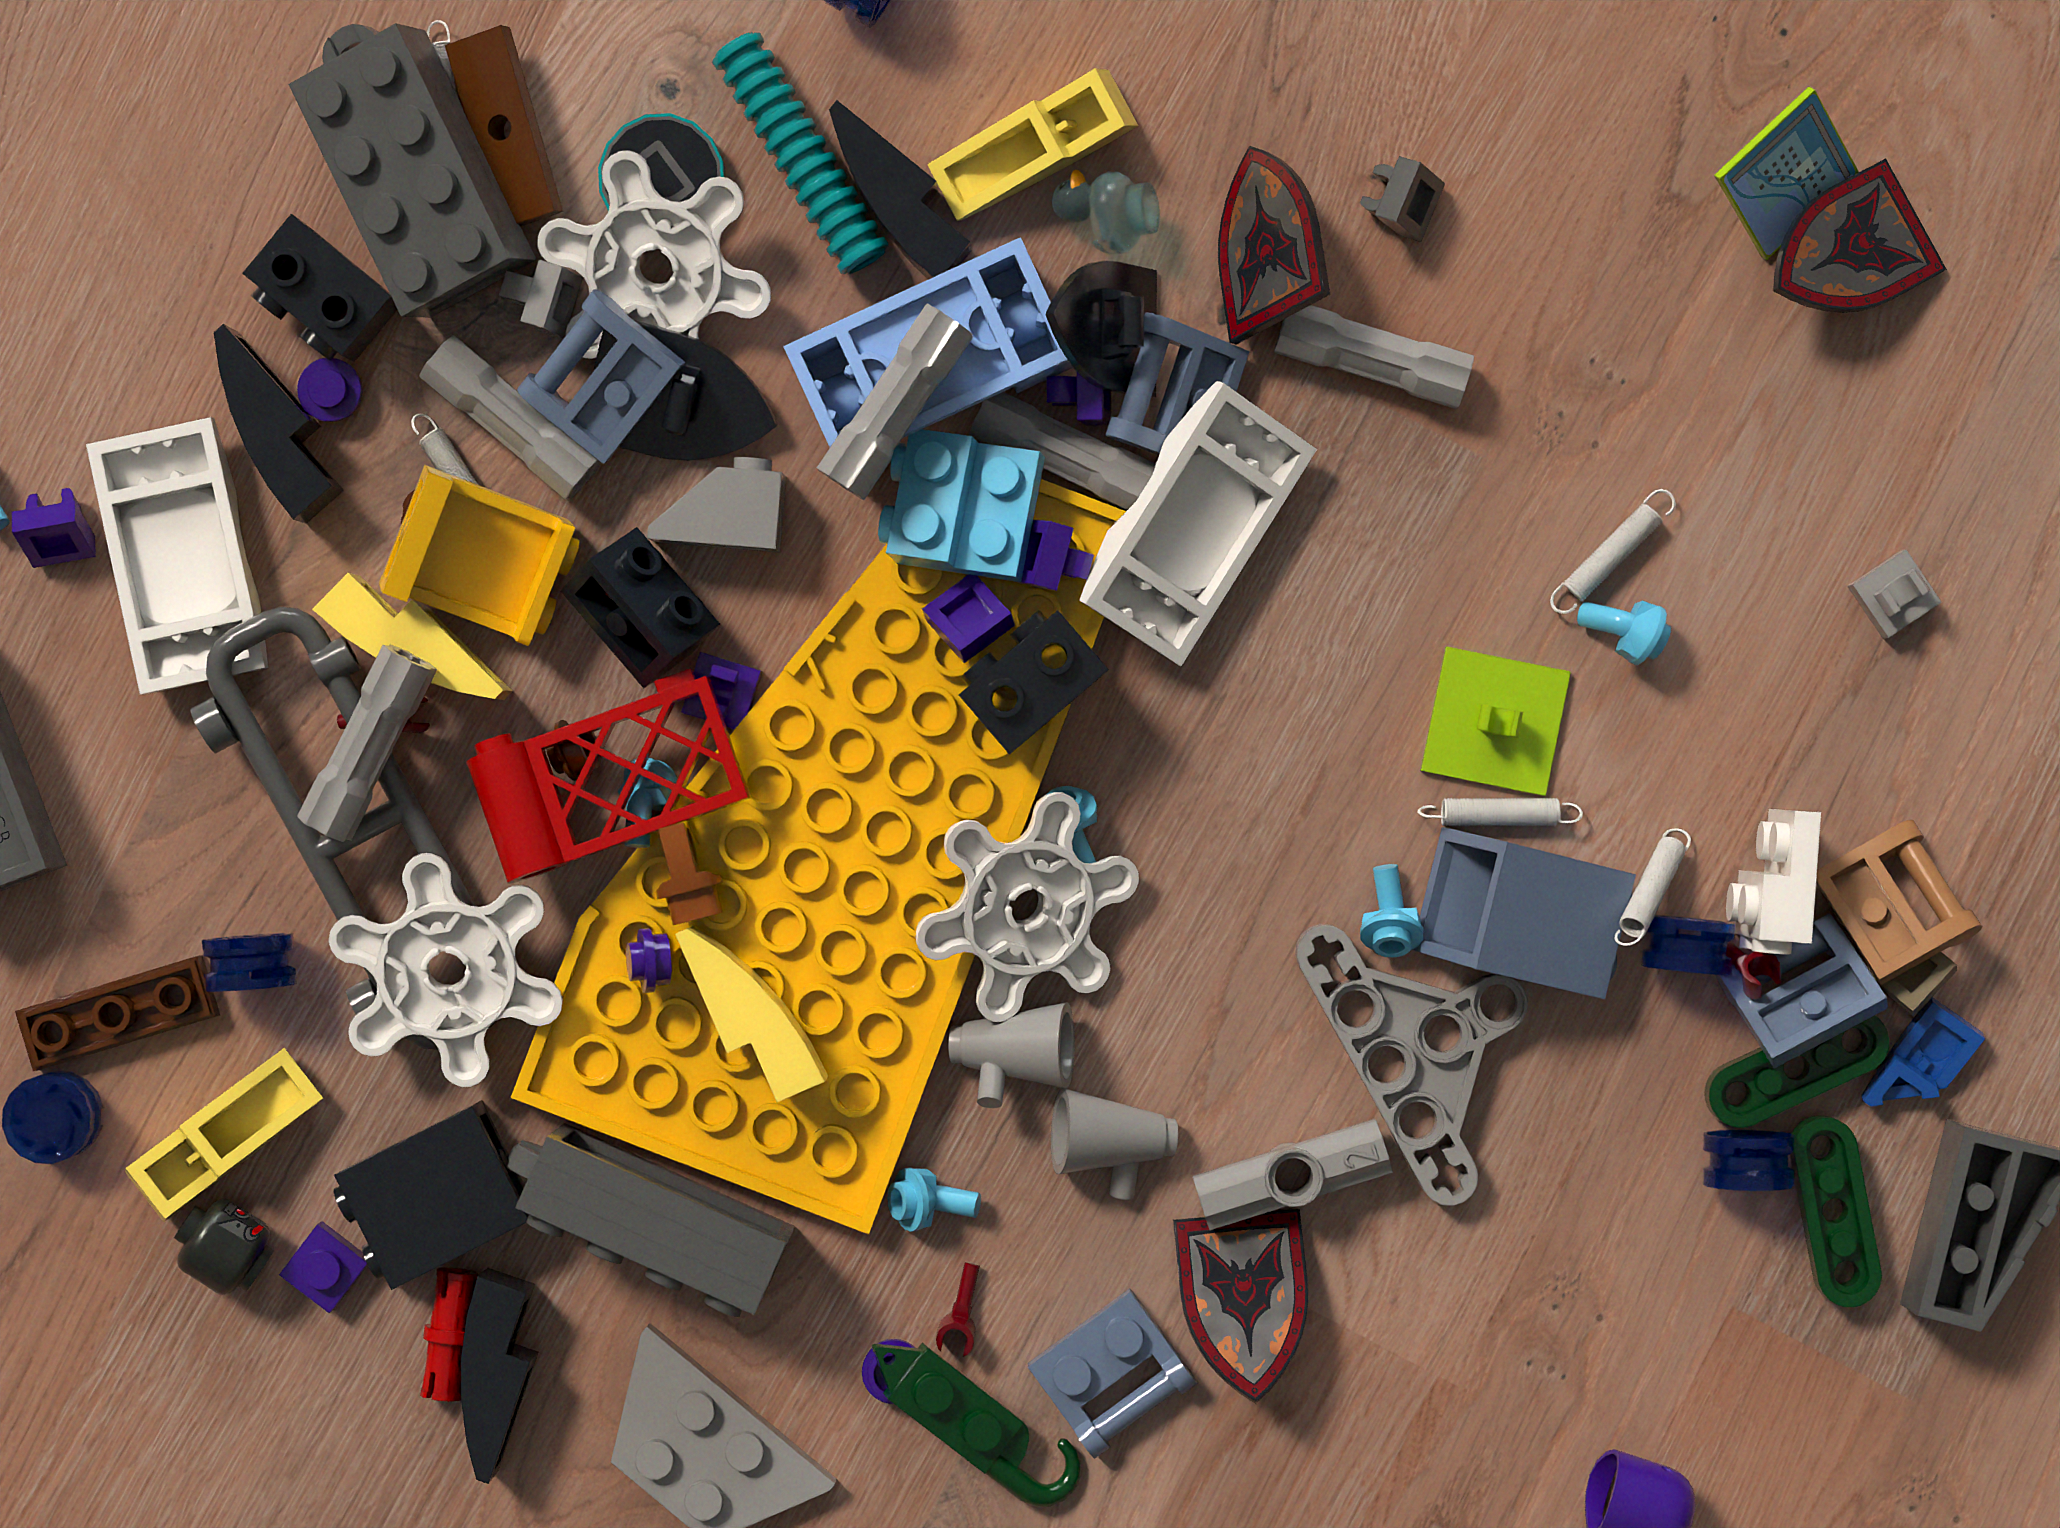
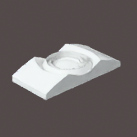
(1195, 521)
(175, 550)

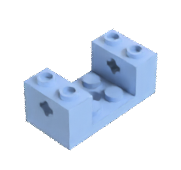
(990, 296)

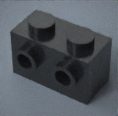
(319, 291)
(644, 606)
(1039, 689)

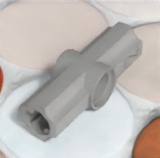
(1333, 1161)

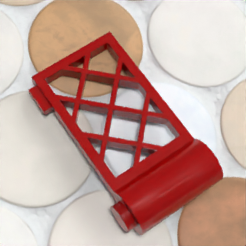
(524, 797)

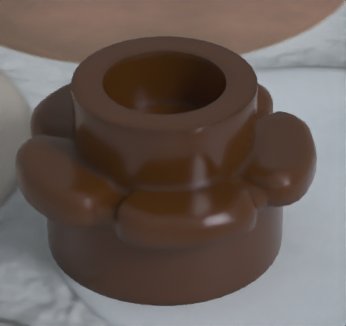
(570, 757)

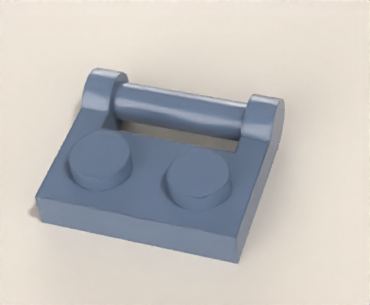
(1197, 367)
(618, 388)
(1813, 1004)
(1097, 1357)

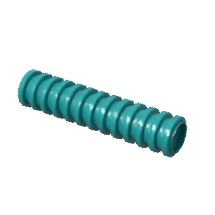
(800, 152)

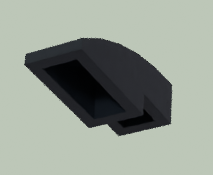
(898, 196)
(273, 428)
(494, 1367)

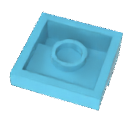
(961, 505)

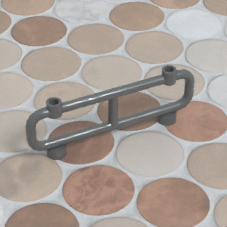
(229, 720)

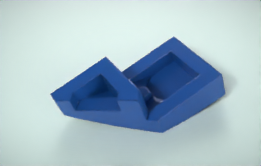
(1924, 1056)

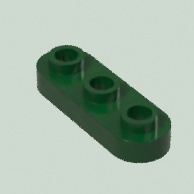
(1771, 1090)
(1852, 1233)

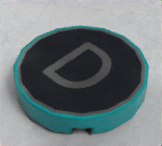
(675, 149)

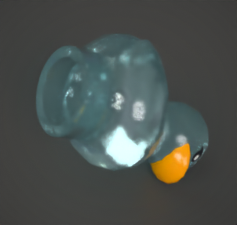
(1115, 205)

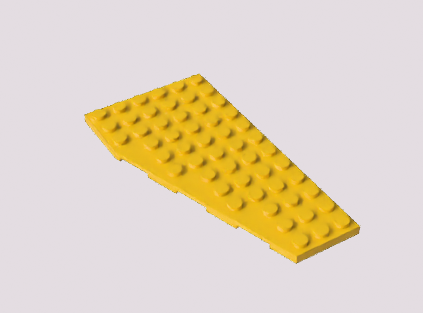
(824, 877)

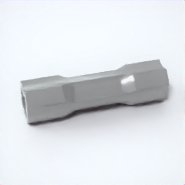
(1371, 353)
(478, 390)
(895, 401)
(1105, 470)
(386, 703)

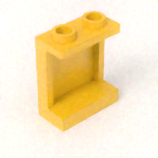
(479, 555)

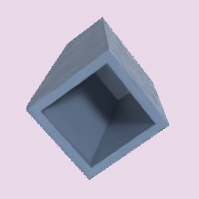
(1524, 912)

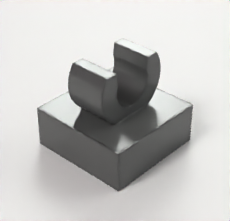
(1407, 199)

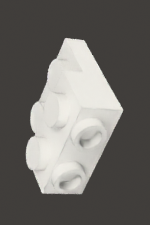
(1778, 903)

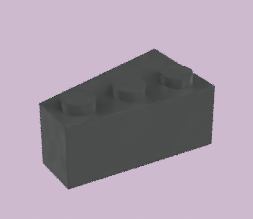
(1979, 1222)

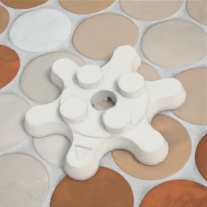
(645, 221)
(1058, 930)
(448, 1014)

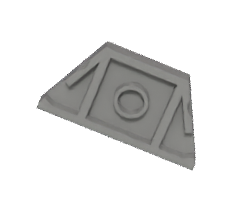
(704, 1446)

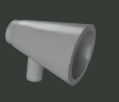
(1029, 1046)
(1104, 1134)

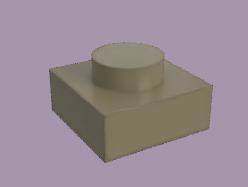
(1919, 983)

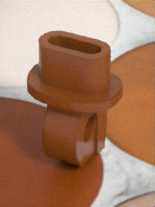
(689, 891)

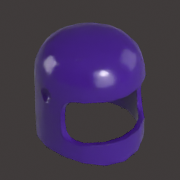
(1642, 1495)

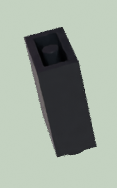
(432, 1196)

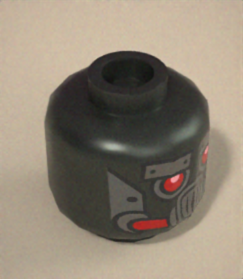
(223, 1247)

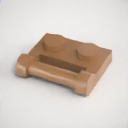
(1878, 913)

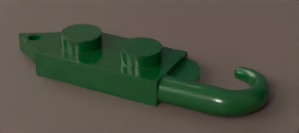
(970, 1422)

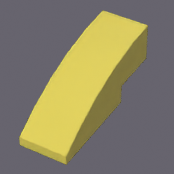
(1033, 143)
(370, 622)
(752, 1013)
(223, 1135)

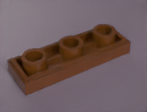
(491, 94)
(150, 1004)

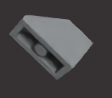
(728, 510)

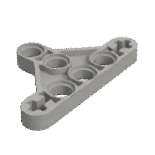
(1429, 1076)

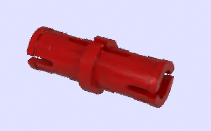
(446, 1333)

